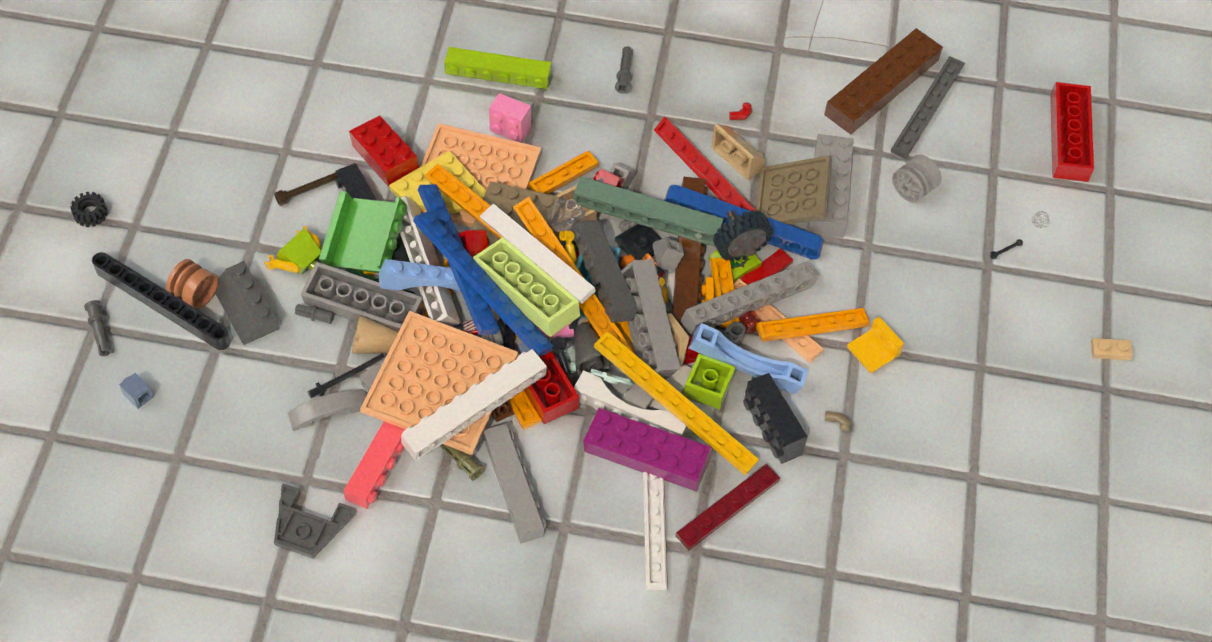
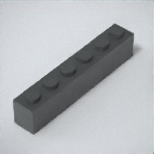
(604, 271)

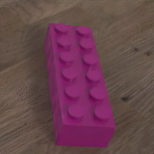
(647, 449)

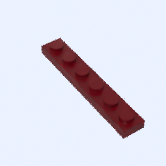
(727, 507)

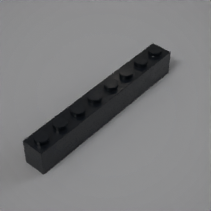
(352, 181)

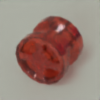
(749, 321)

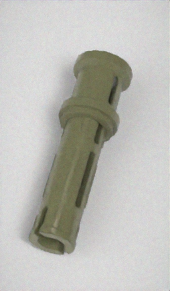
(464, 462)

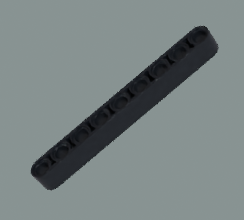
(122, 276)

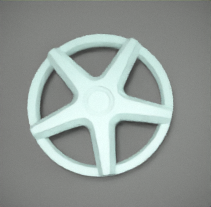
(611, 378)

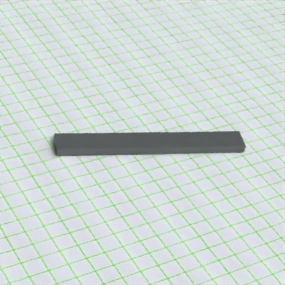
(927, 107)

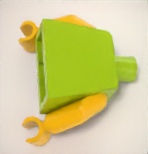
(298, 254)

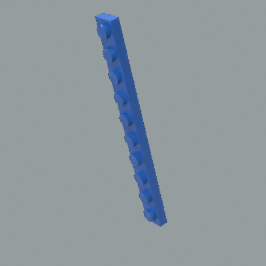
(482, 283)
(477, 306)

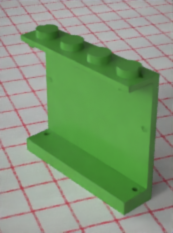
(362, 233)

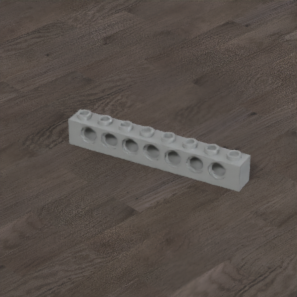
(750, 297)

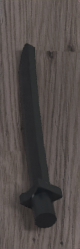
(319, 389)

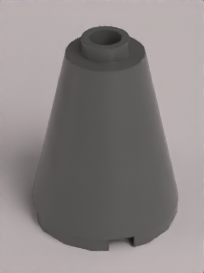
(585, 354)

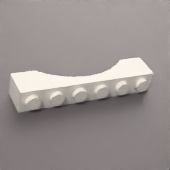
(595, 394)

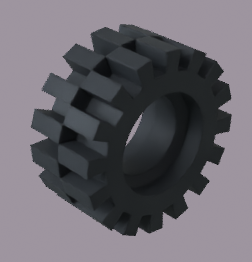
(91, 217)

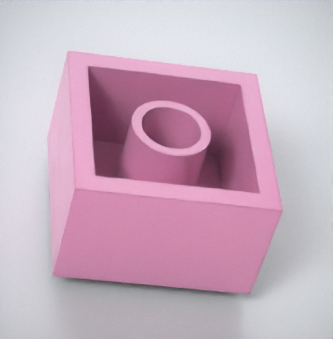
(510, 118)

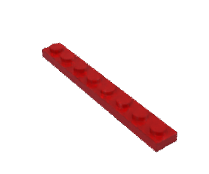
(701, 165)

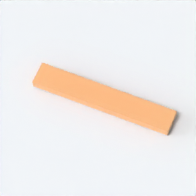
(802, 345)

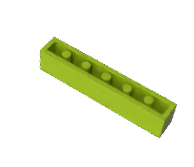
(497, 67)

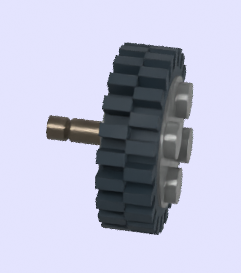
(742, 235)

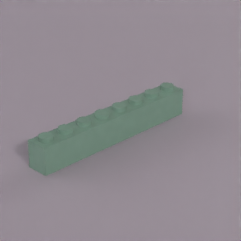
(647, 211)

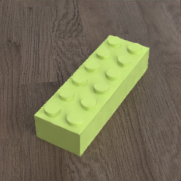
(529, 287)

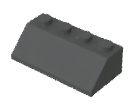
(245, 304)

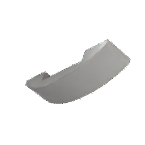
(326, 406)

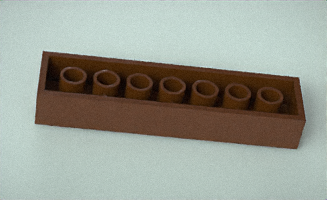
(883, 81)

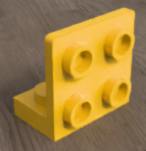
(876, 346)

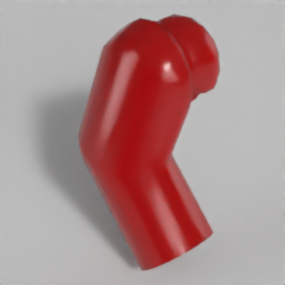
(742, 114)

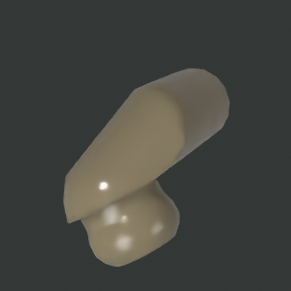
(840, 418)

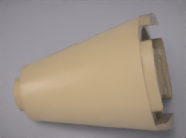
(372, 337)

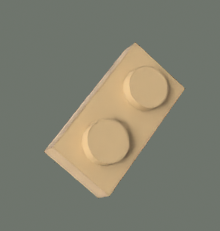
(1111, 349)

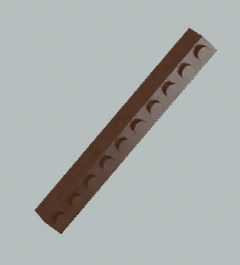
(687, 271)

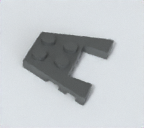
(303, 531)

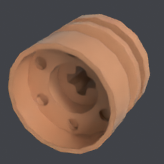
(192, 283)

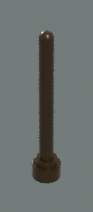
(284, 196)

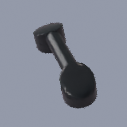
(559, 346)

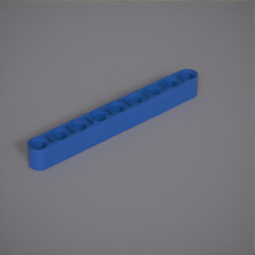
(784, 235)

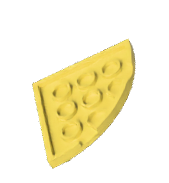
(409, 184)

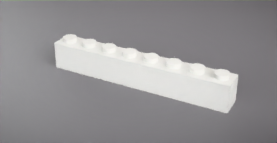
(421, 251)
(473, 404)

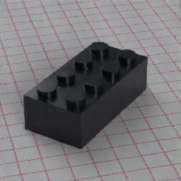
(774, 418)

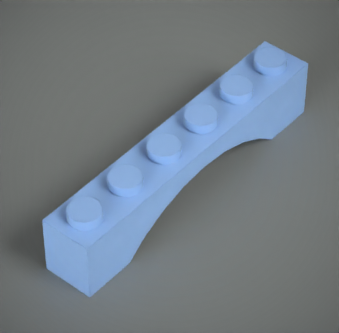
(403, 275)
(716, 346)

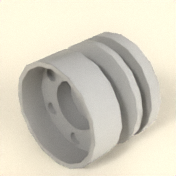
(916, 178)

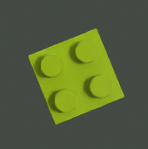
(709, 381)

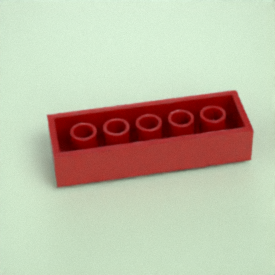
(1072, 132)

